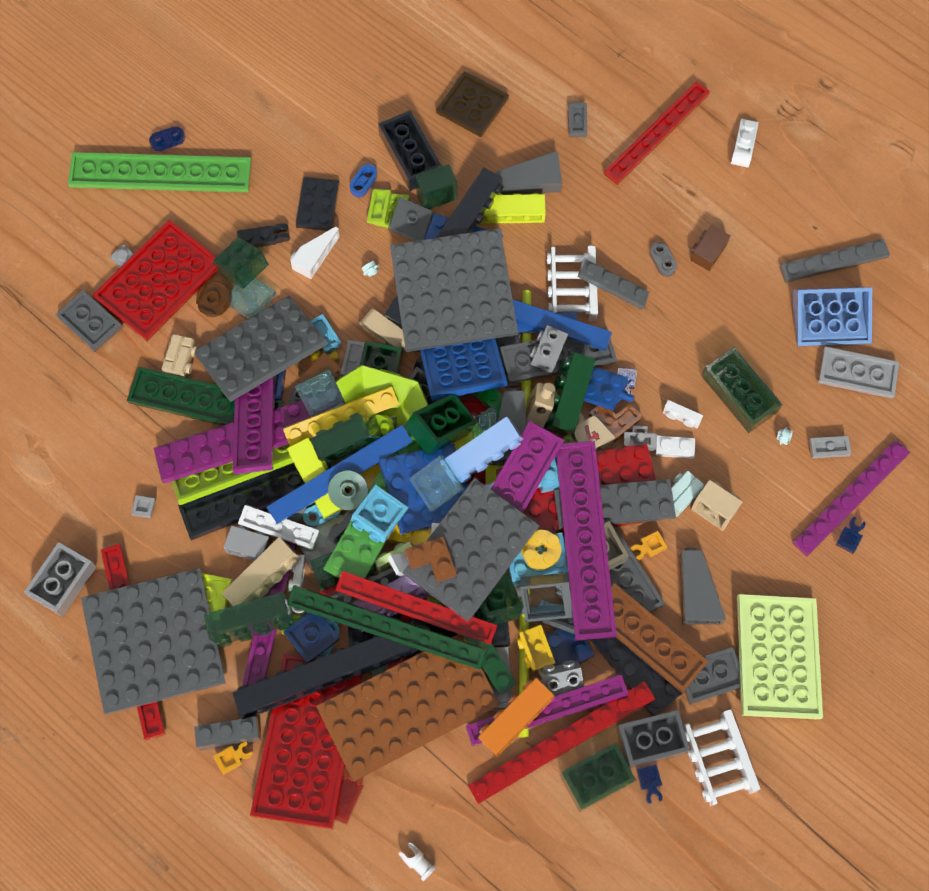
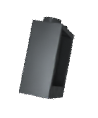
(546, 612)

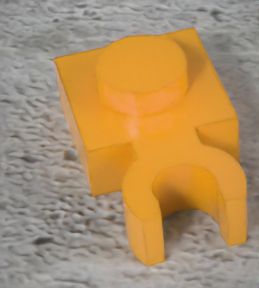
(651, 544)
(230, 759)

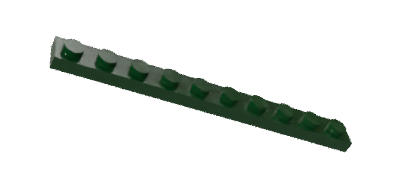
(387, 627)

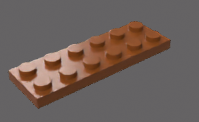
(655, 641)

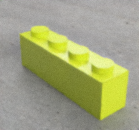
(516, 209)
(309, 468)

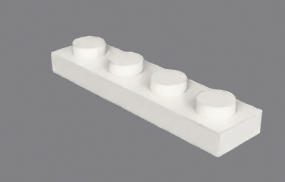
(286, 530)

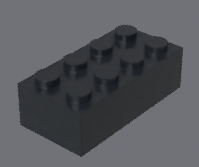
(407, 147)

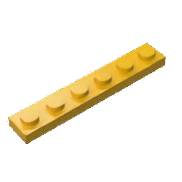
(368, 404)

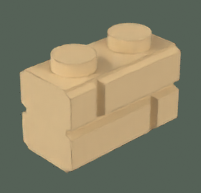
(179, 356)

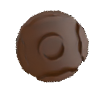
(214, 299)

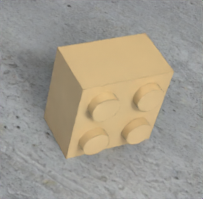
(716, 505)

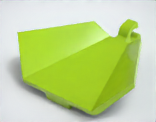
(368, 380)

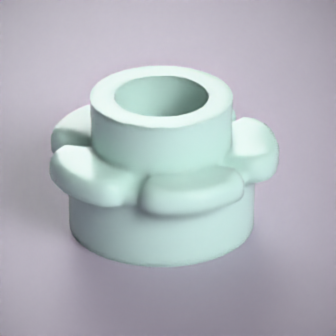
(370, 269)
(784, 436)

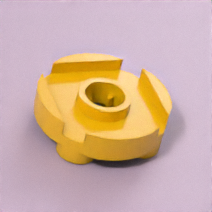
(546, 559)

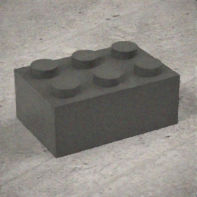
(653, 739)

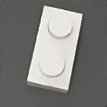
(687, 416)
(675, 447)

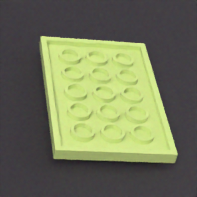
(779, 657)

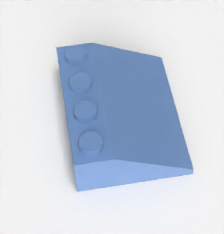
(833, 316)

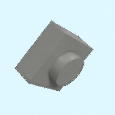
(121, 255)
(143, 506)

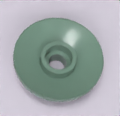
(345, 500)

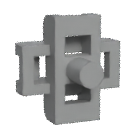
(641, 438)

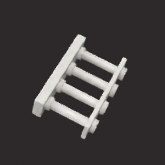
(589, 291)
(733, 742)

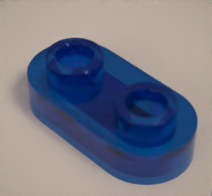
(167, 139)

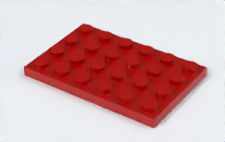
(157, 280)

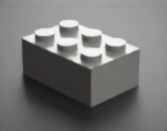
(60, 579)

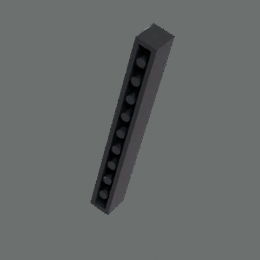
(464, 218)
(320, 674)

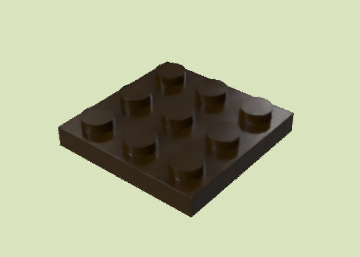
(472, 104)

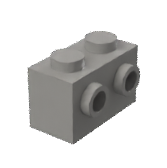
(549, 348)
(246, 543)
(562, 677)

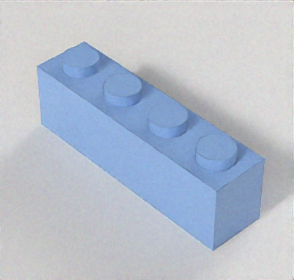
(484, 449)

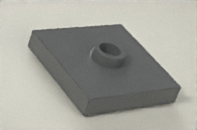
(410, 220)

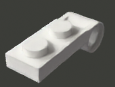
(744, 143)
(299, 571)

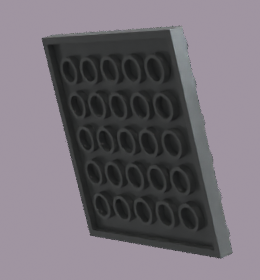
(453, 290)
(152, 641)

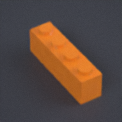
(515, 717)

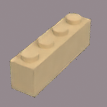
(262, 573)

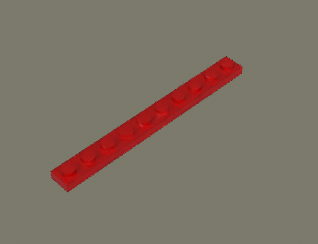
(118, 577)
(560, 743)

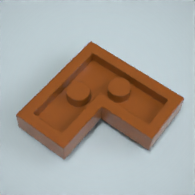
(619, 422)
(433, 553)

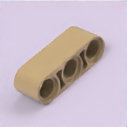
(383, 329)

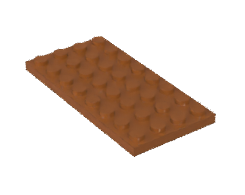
(404, 710)

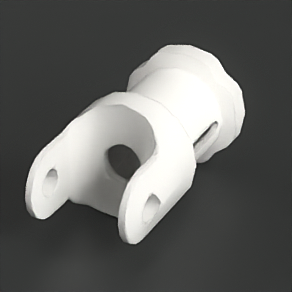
(418, 862)

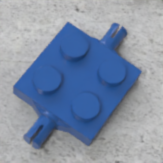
(607, 389)

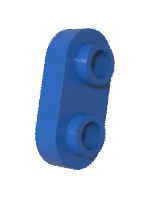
(363, 182)

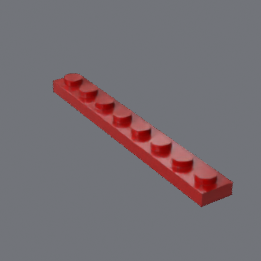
(656, 133)
(415, 607)

